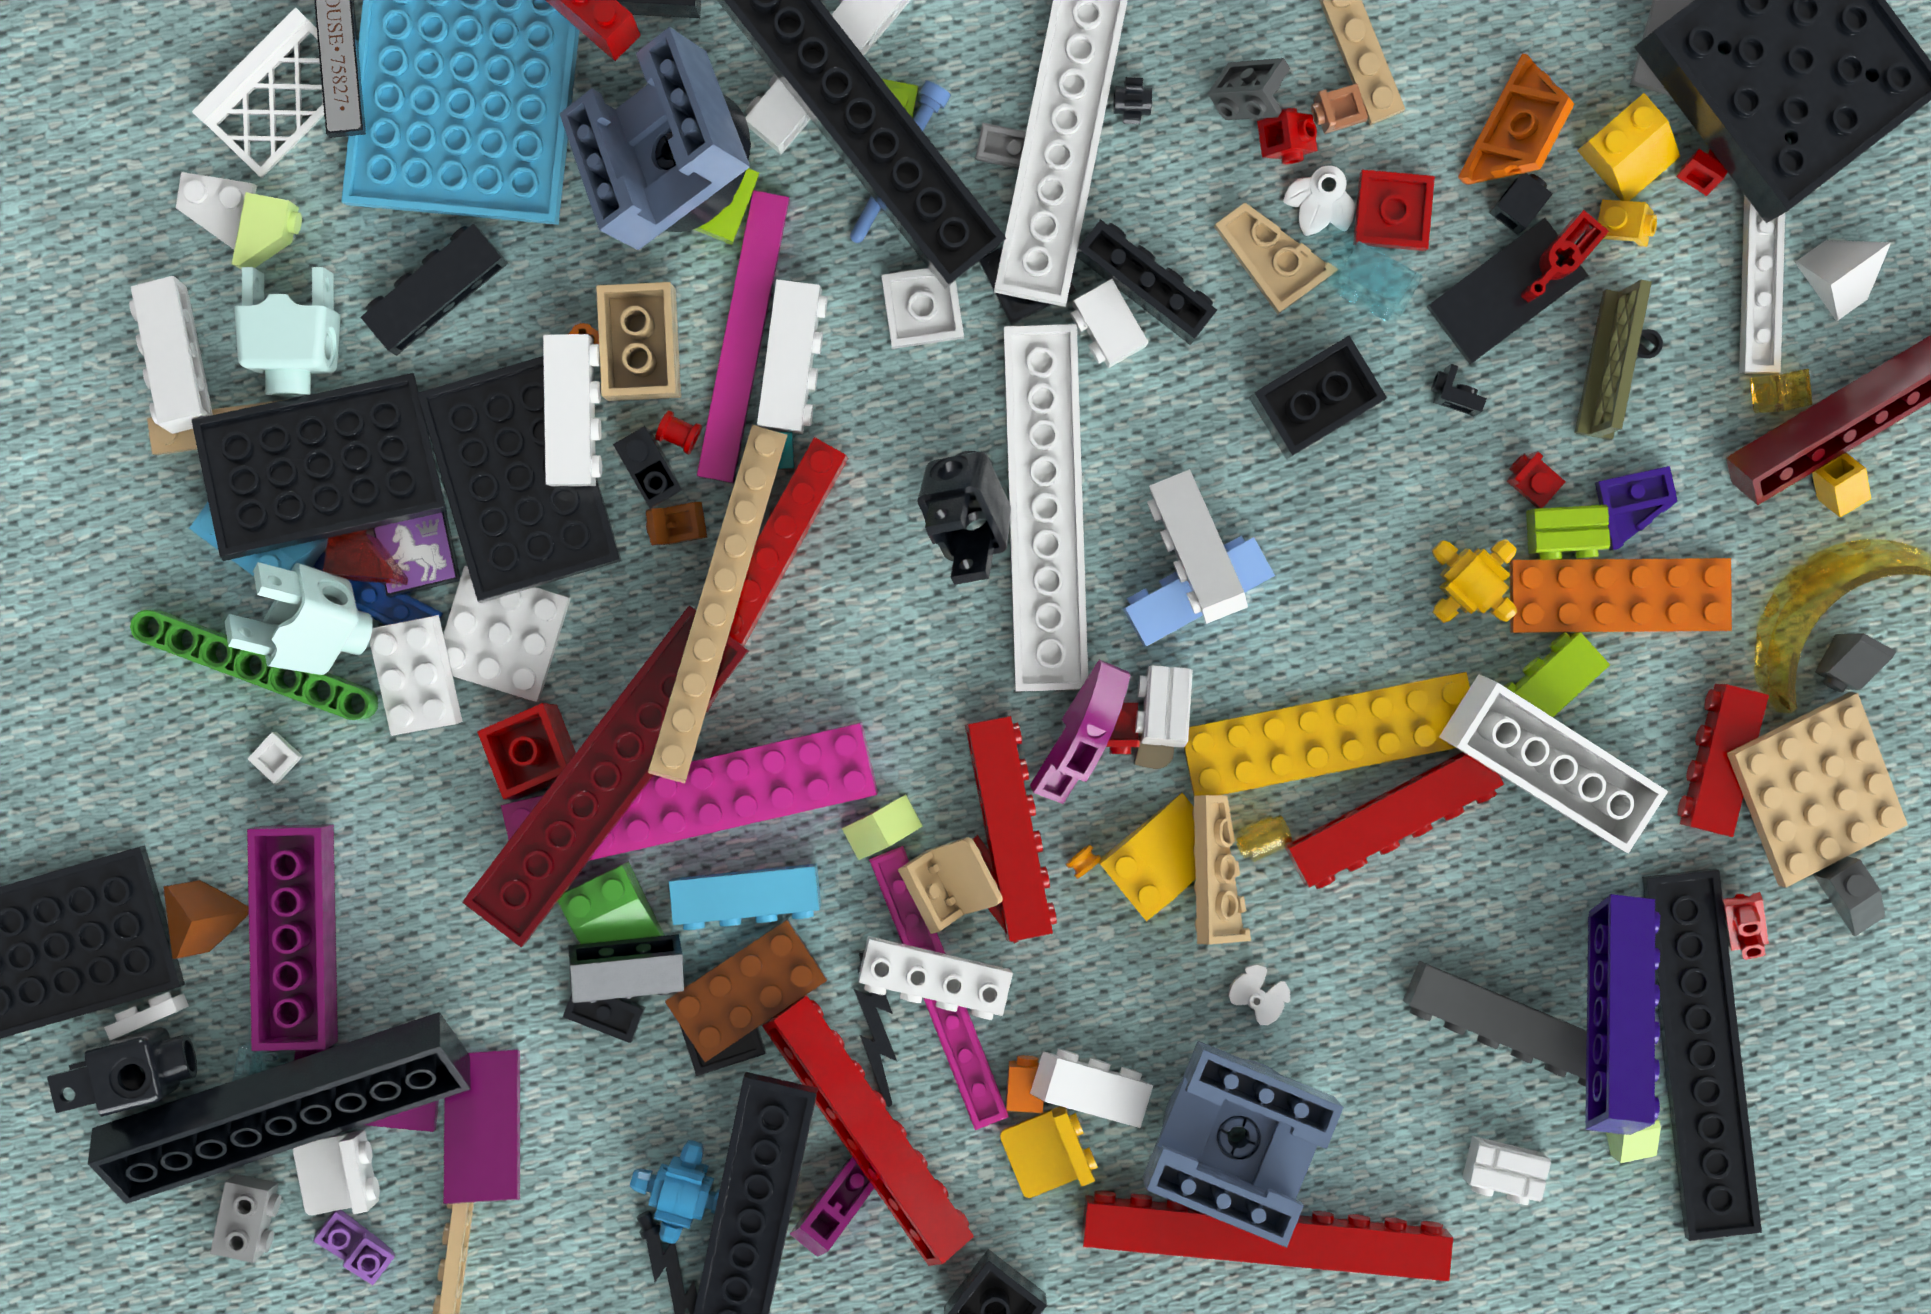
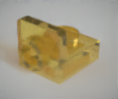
(1781, 391)

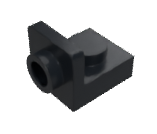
(1461, 398)

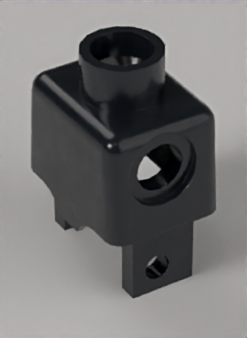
(952, 497)
(114, 1076)

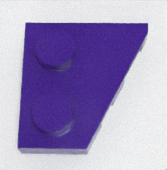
(1635, 501)

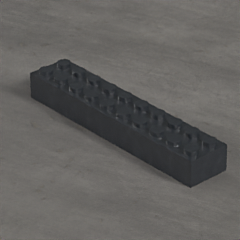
(870, 132)
(280, 1108)

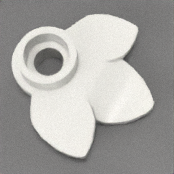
(1321, 206)

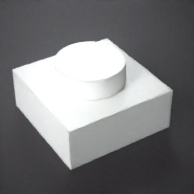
(275, 757)

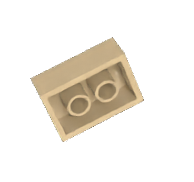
(638, 341)

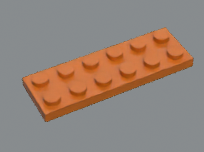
(1621, 595)

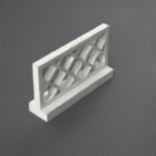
(248, 76)

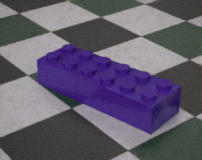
(1622, 1015)

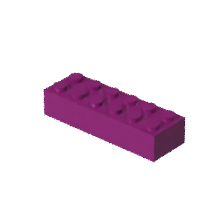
(292, 937)

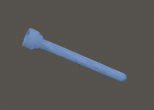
(932, 99)

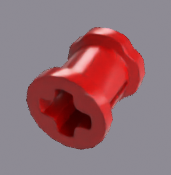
(678, 432)

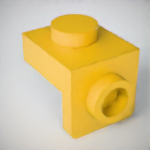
(1628, 221)

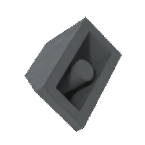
(1853, 661)
(1852, 893)

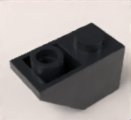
(648, 466)

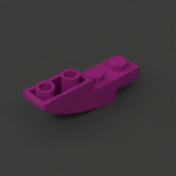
(1086, 733)

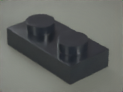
(610, 1016)

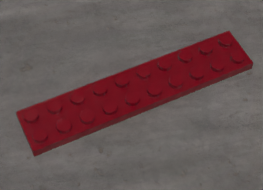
(587, 795)

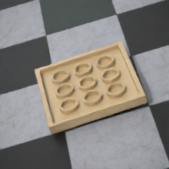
(1817, 789)

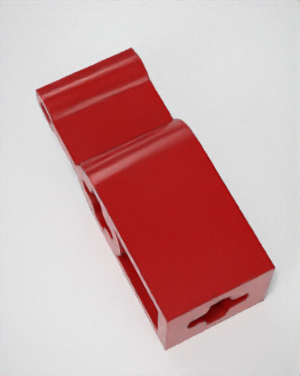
(1573, 253)

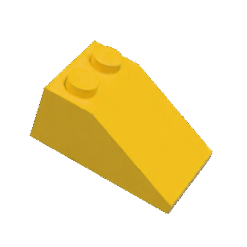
(1155, 858)

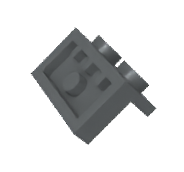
(1248, 88)

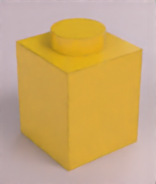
(1842, 485)

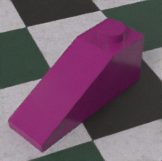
(833, 1209)

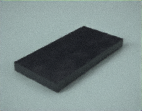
(1489, 300)

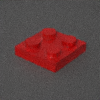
(1394, 210)

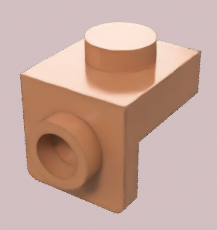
(1338, 108)

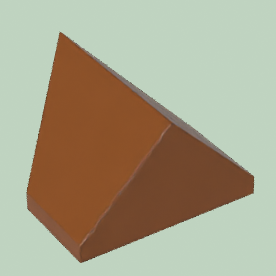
(200, 917)

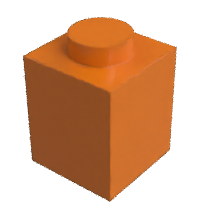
(1019, 1085)

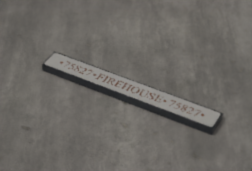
(340, 68)

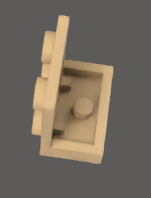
(950, 883)

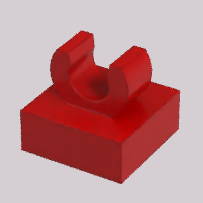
(1702, 171)

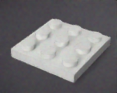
(504, 640)

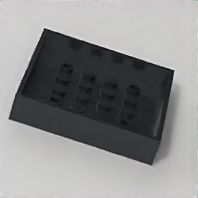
(1793, 74)

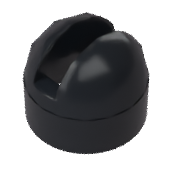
(1655, 339)

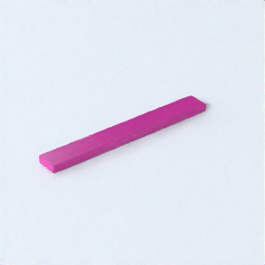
(743, 336)
(953, 1028)

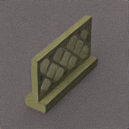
(1612, 360)

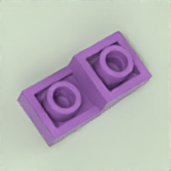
(358, 1247)

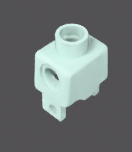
(285, 337)
(306, 623)

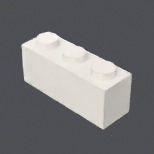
(1092, 1087)

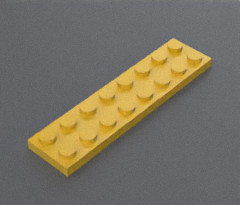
(1323, 736)

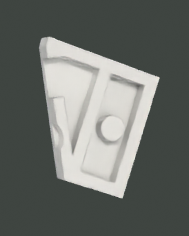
(213, 203)

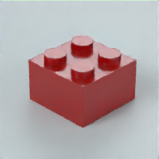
(527, 750)

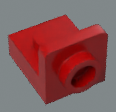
(1534, 479)
(1124, 733)

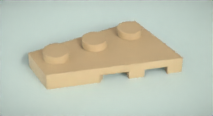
(1271, 258)

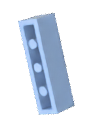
(1169, 608)

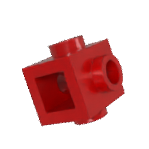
(1287, 136)

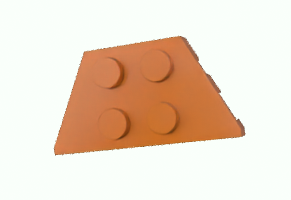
(1519, 126)

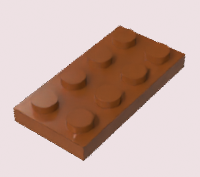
(746, 990)

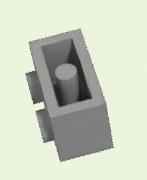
(245, 1218)

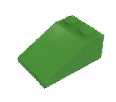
(610, 908)

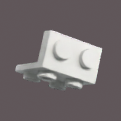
(337, 1174)

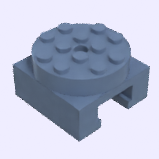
(1246, 1180)

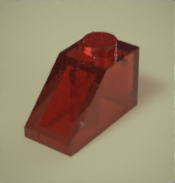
(362, 558)

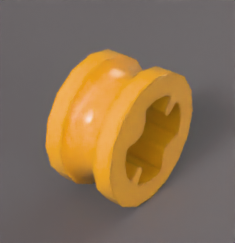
(1083, 861)

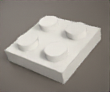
(921, 309)

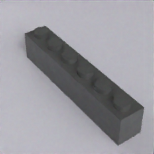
(1498, 1020)

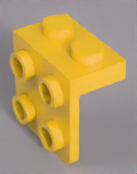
(1048, 1152)

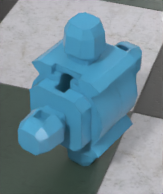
(678, 1191)

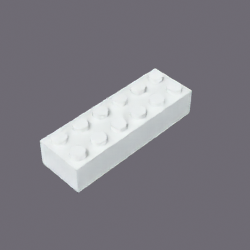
(1553, 763)

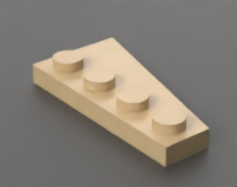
(1216, 869)

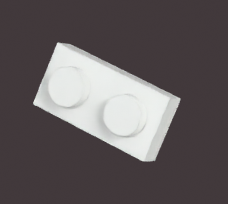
(132, 1019)

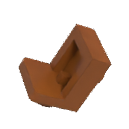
(676, 524)

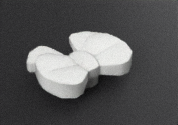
(1246, 990)

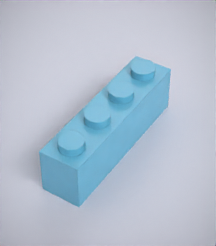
(745, 895)

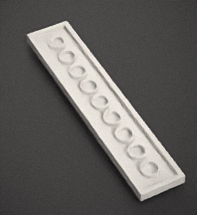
(1060, 150)
(1046, 507)

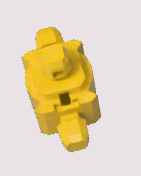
(1474, 581)

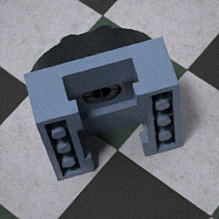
(666, 152)

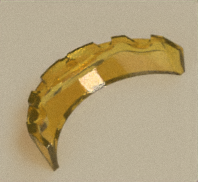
(1808, 594)

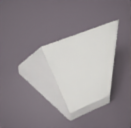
(1843, 272)

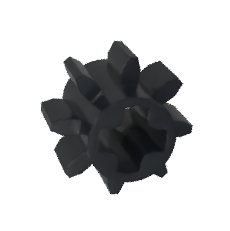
(1132, 100)

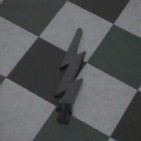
(881, 1043)
(668, 1259)

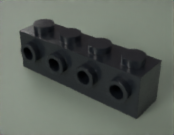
(1145, 281)

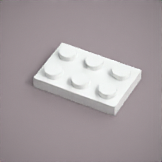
(415, 675)

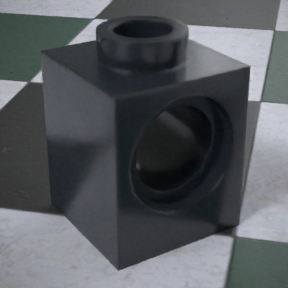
(1521, 202)

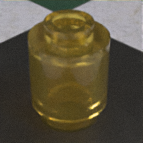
(1263, 838)

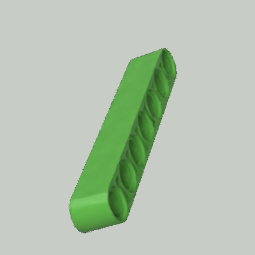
(237, 665)

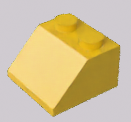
(1632, 148)

